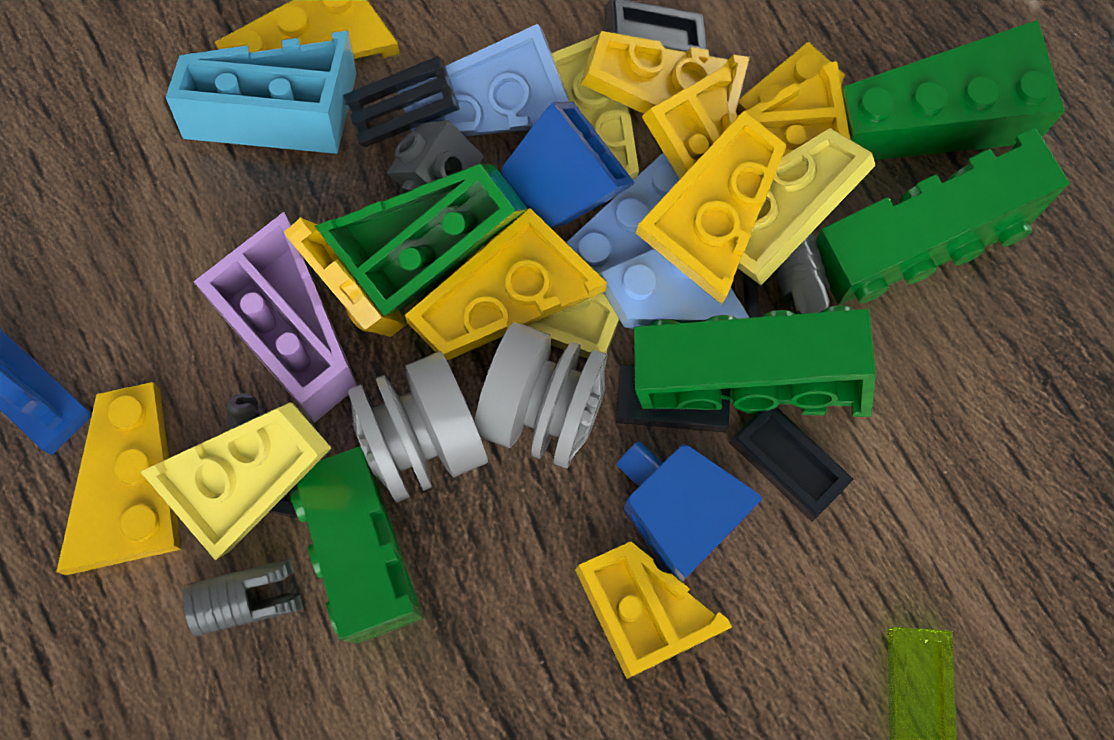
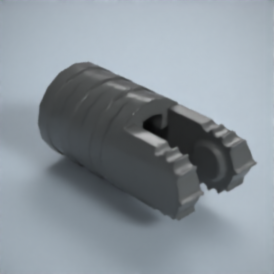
(804, 279)
(231, 600)

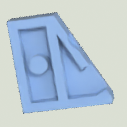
(655, 289)

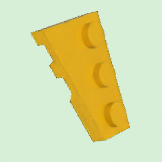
(512, 279)

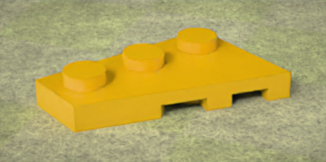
(314, 23)
(645, 73)
(714, 206)
(114, 507)

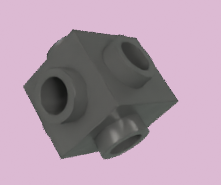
(431, 154)

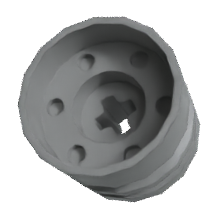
(540, 394)
(417, 426)

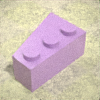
(280, 315)

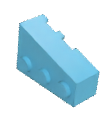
(267, 96)

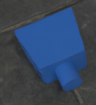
(564, 167)
(683, 505)

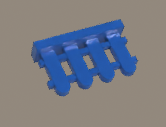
(37, 399)

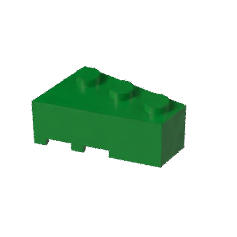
(422, 235)
(355, 548)

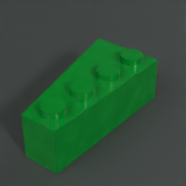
(958, 98)
(941, 221)
(764, 361)

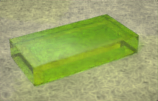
(921, 684)

